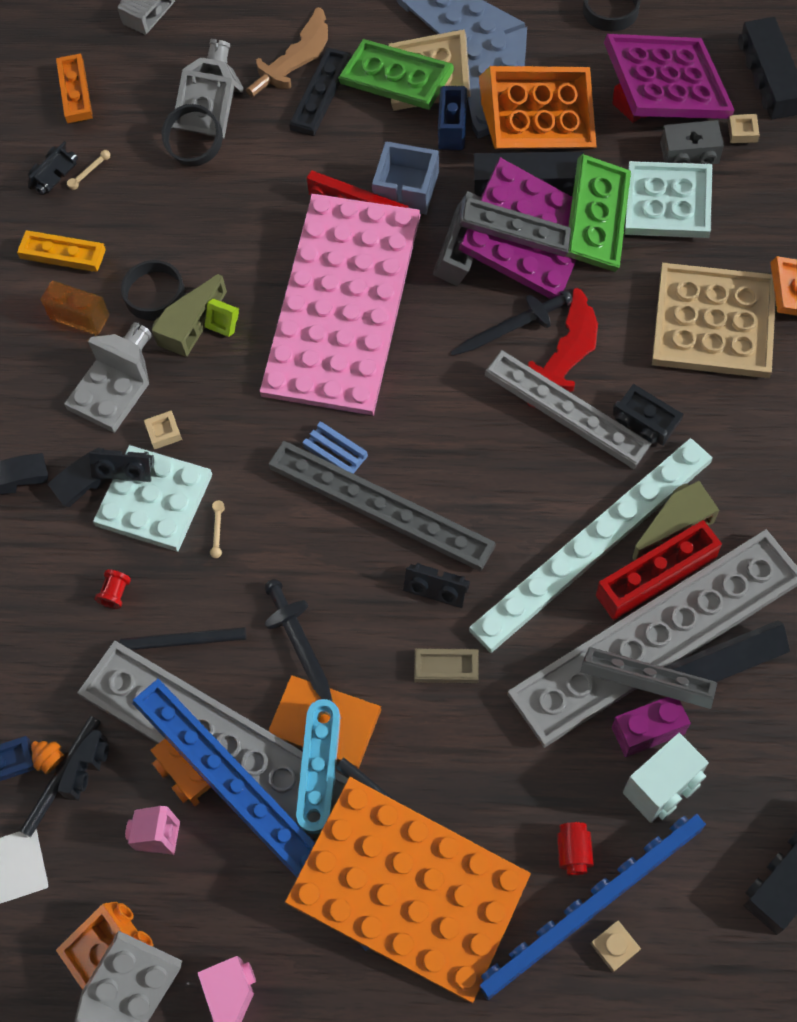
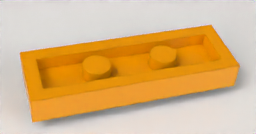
(61, 251)

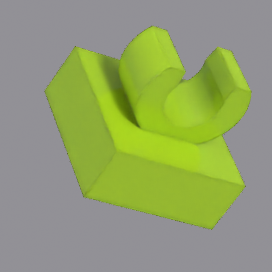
(221, 317)

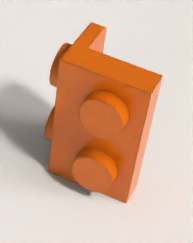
(188, 782)

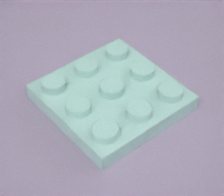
(669, 199)
(157, 509)

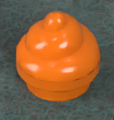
(46, 755)

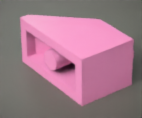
(153, 830)
(228, 989)

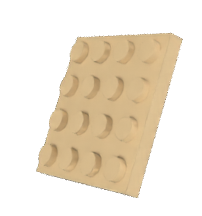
(715, 320)

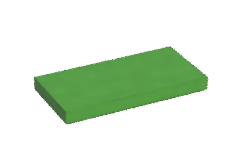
(396, 74)
(598, 212)

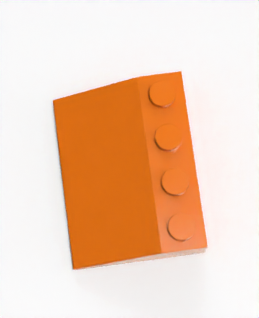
(538, 107)

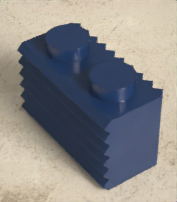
(452, 117)

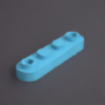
(318, 765)

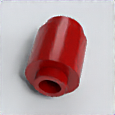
(575, 848)

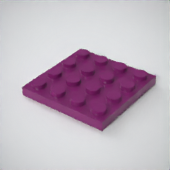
(668, 76)
(526, 194)

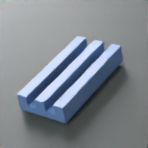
(322, 428)

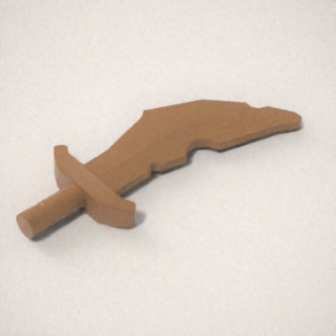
(313, 40)

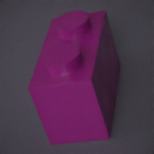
(650, 725)

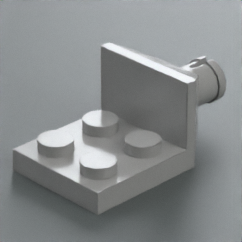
(211, 85)
(113, 380)
(127, 982)

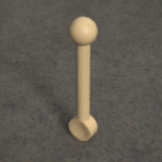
(73, 182)
(218, 508)

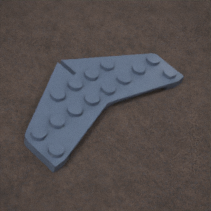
(491, 36)

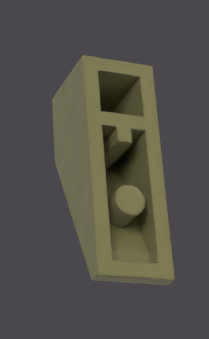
(185, 319)
(683, 510)

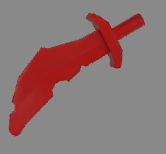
(573, 346)

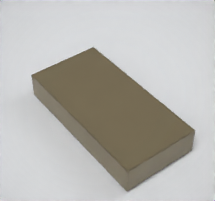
(446, 666)

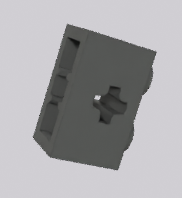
(692, 143)

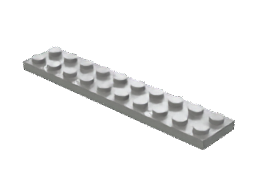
(658, 634)
(267, 758)

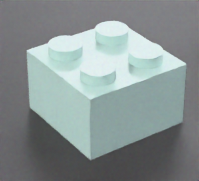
(665, 777)

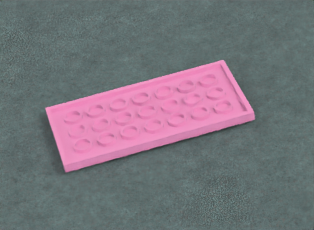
(341, 304)

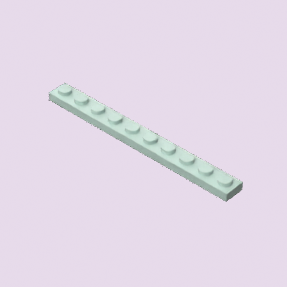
(589, 546)

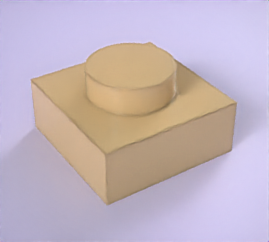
(743, 128)
(163, 430)
(615, 946)

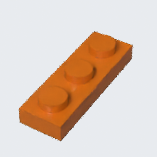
(74, 88)

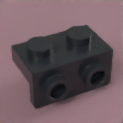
(647, 414)

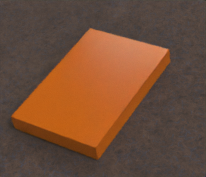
(356, 721)

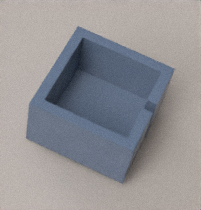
(407, 175)

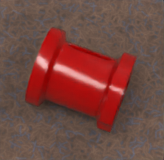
(112, 589)

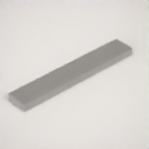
(567, 409)

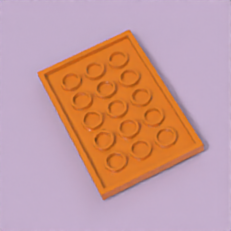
(409, 889)

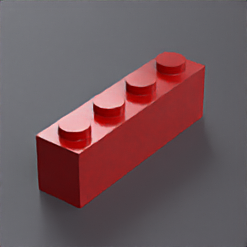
(658, 570)

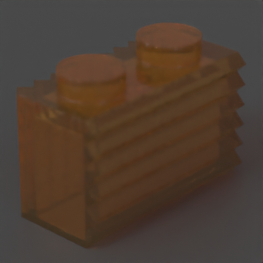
(75, 307)

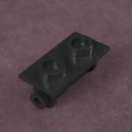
(56, 160)
(115, 465)
(424, 582)

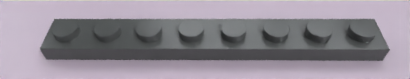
(382, 506)

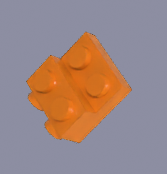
(91, 939)

